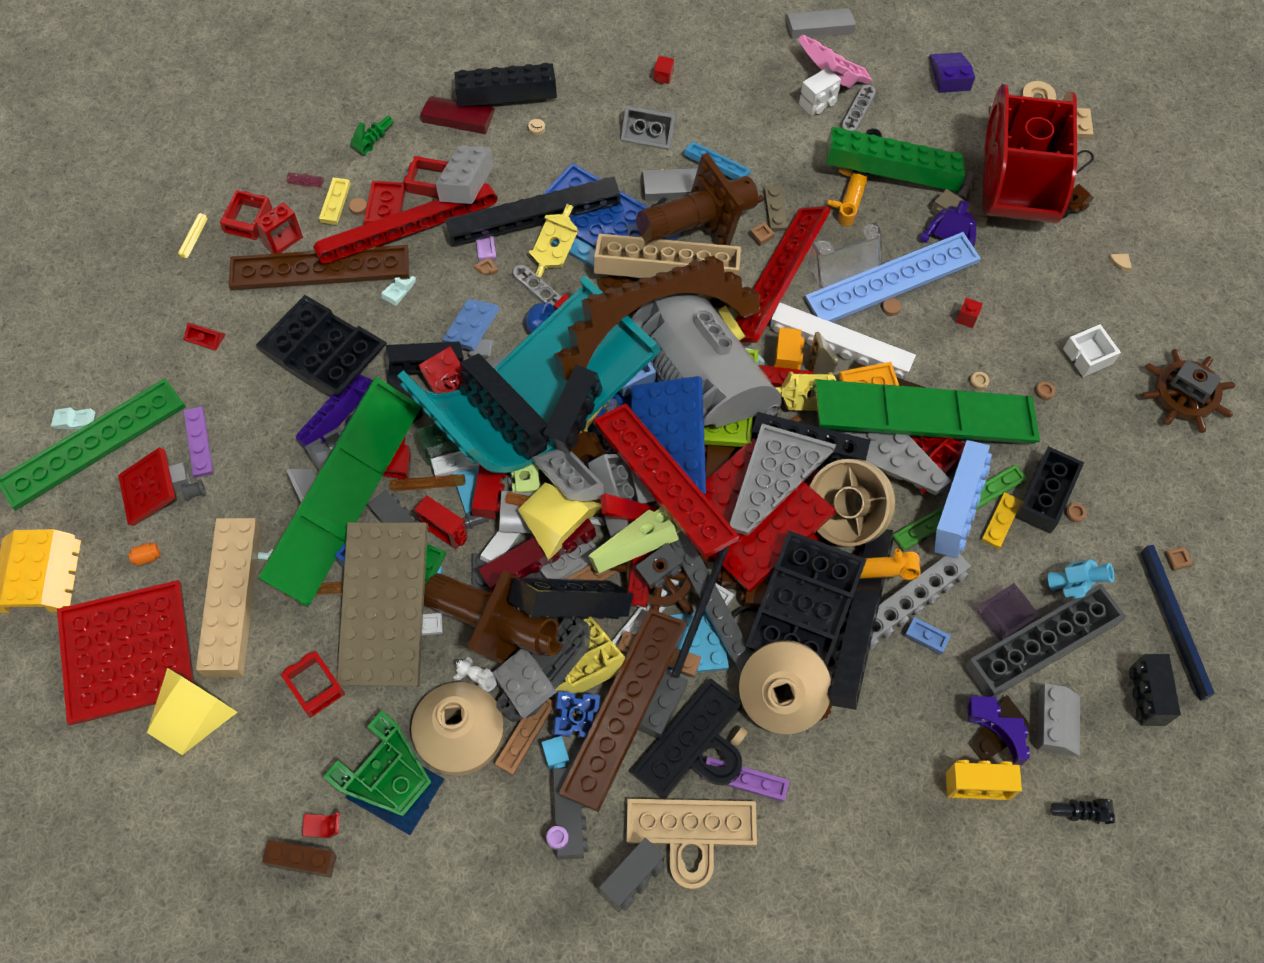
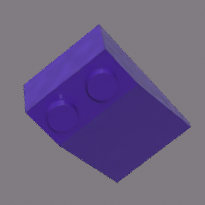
(952, 72)

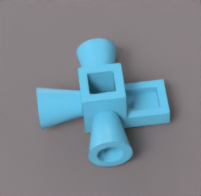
(1080, 577)

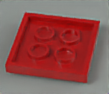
(146, 486)

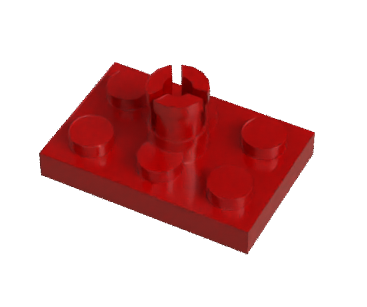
(442, 371)

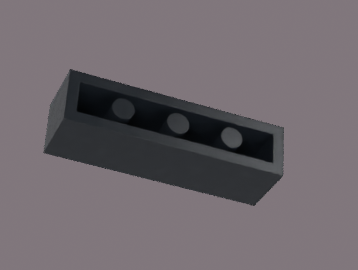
(408, 356)

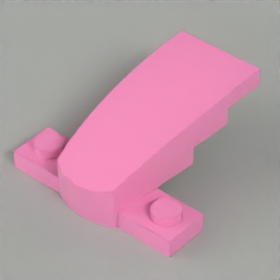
(825, 57)

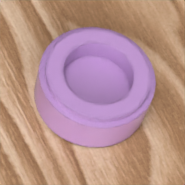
(557, 837)

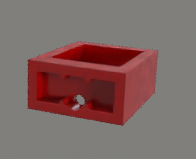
(423, 188)
(240, 228)
(284, 238)
(442, 522)
(324, 699)

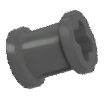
(193, 490)

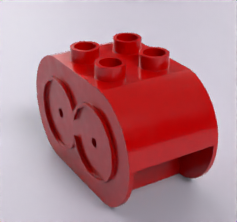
(1030, 157)

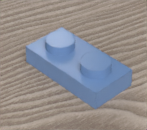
(927, 635)

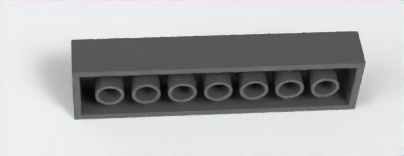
(1044, 641)

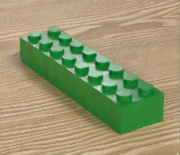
(895, 159)

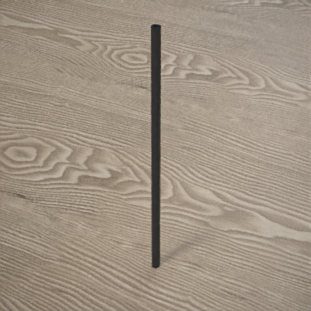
(699, 613)

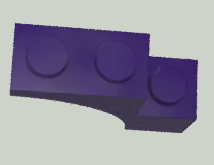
(1012, 731)

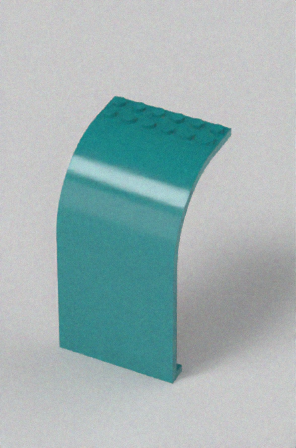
(534, 377)

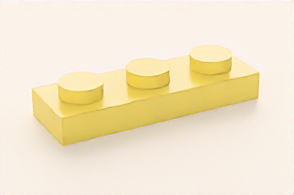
(334, 201)

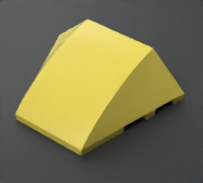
(554, 517)
(597, 664)
(185, 714)

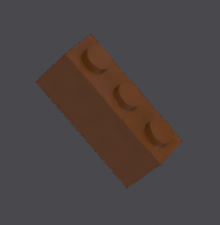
(299, 858)

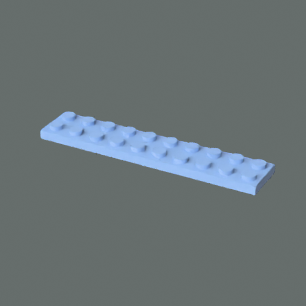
(893, 278)

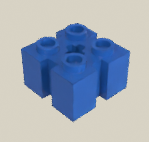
(566, 704)

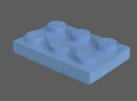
(471, 323)

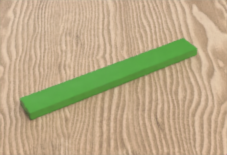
(928, 524)

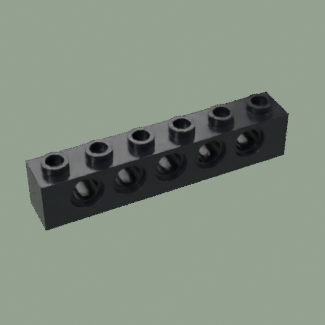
(857, 445)

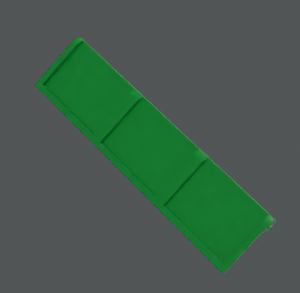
(926, 411)
(339, 492)

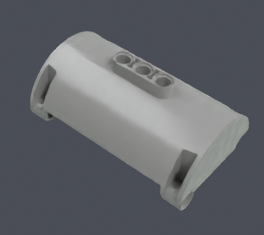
(701, 344)

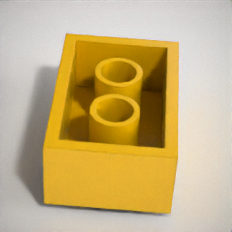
(983, 780)

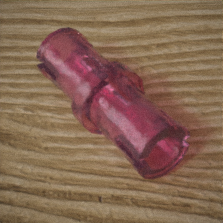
(305, 179)

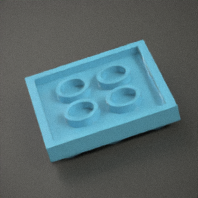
(705, 644)

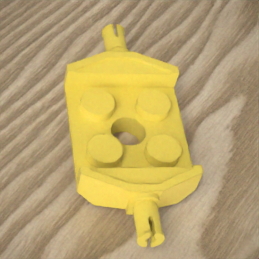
(559, 228)
(795, 390)

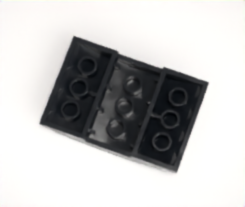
(320, 347)
(807, 595)

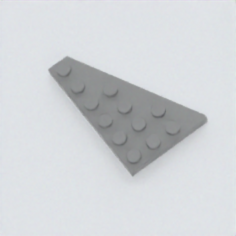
(903, 459)
(774, 471)

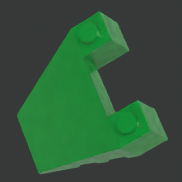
(389, 776)

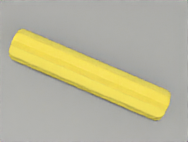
(192, 235)

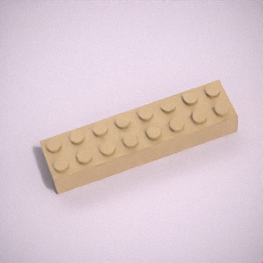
(643, 259)
(229, 598)

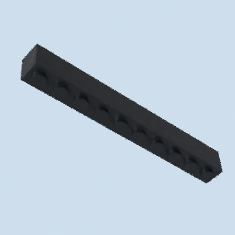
(532, 211)
(859, 630)

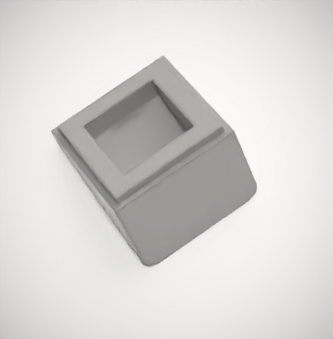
(483, 348)

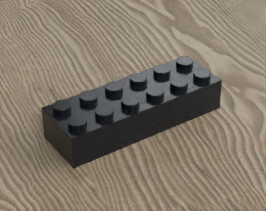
(505, 84)
(503, 406)
(570, 598)

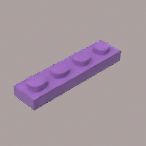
(198, 442)
(756, 782)

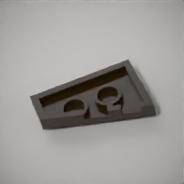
(987, 741)

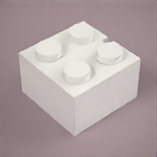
(819, 91)
(1091, 350)

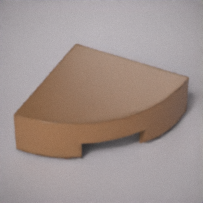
(486, 266)

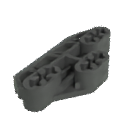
(576, 639)

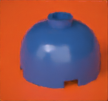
(537, 315)

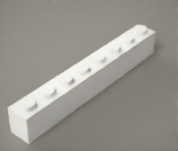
(843, 340)

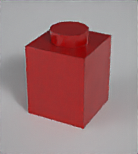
(663, 69)
(969, 312)

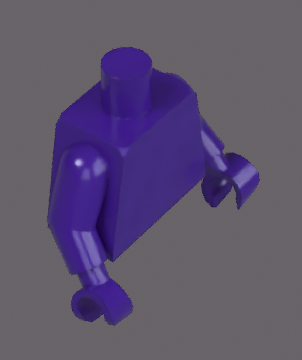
(952, 222)

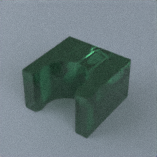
(431, 445)

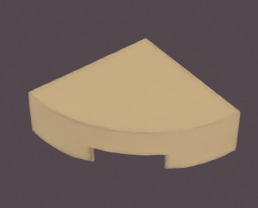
(1121, 261)

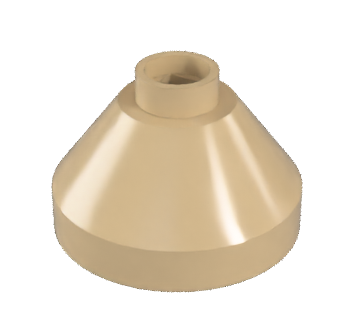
(840, 486)
(782, 664)
(461, 746)

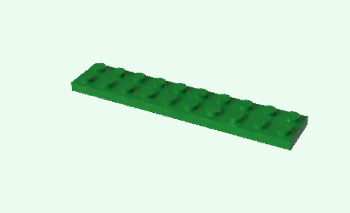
(90, 444)

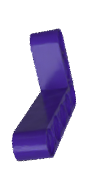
(333, 412)

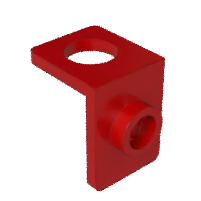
(320, 825)

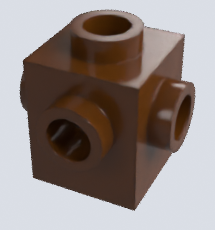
(1083, 201)

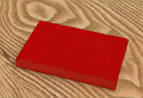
(384, 200)

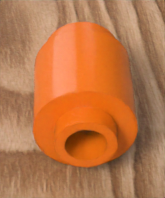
(144, 554)

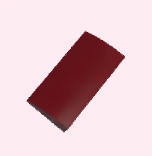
(448, 114)

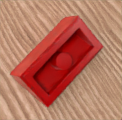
(203, 336)

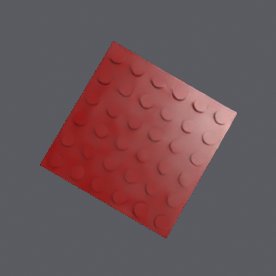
(755, 555)
(121, 649)

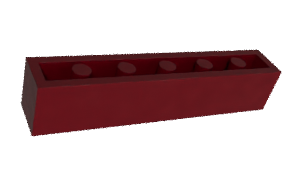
(531, 558)

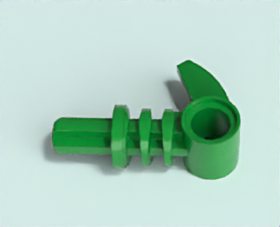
(364, 140)

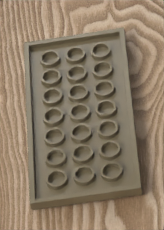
(382, 604)

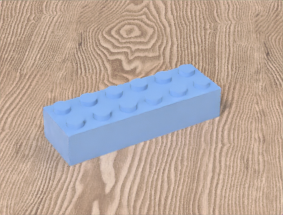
(963, 499)

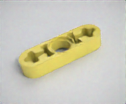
(731, 322)

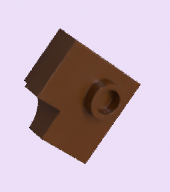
(589, 447)

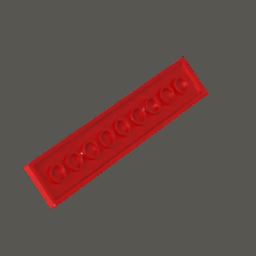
(783, 268)
(666, 481)

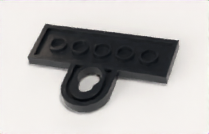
(688, 739)

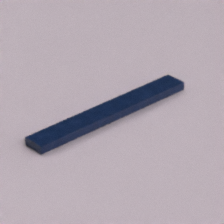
(1177, 623)

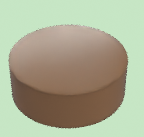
(358, 206)
(891, 307)
(1045, 390)
(1075, 512)

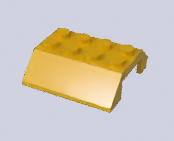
(37, 569)

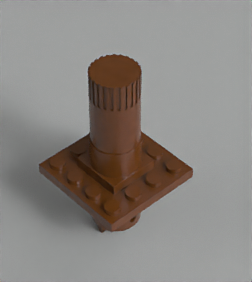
(711, 203)
(497, 622)

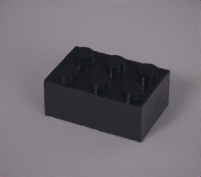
(1154, 690)

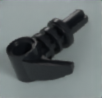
(1099, 809)

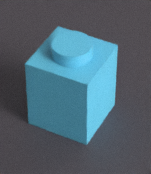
(555, 753)

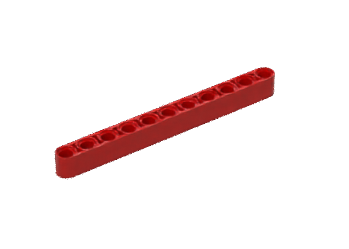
(398, 226)

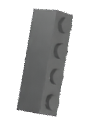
(569, 816)

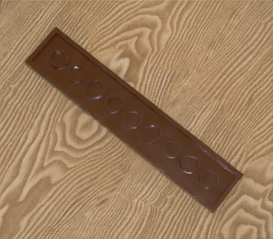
(306, 268)
(623, 710)

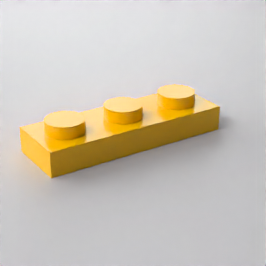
(1001, 520)

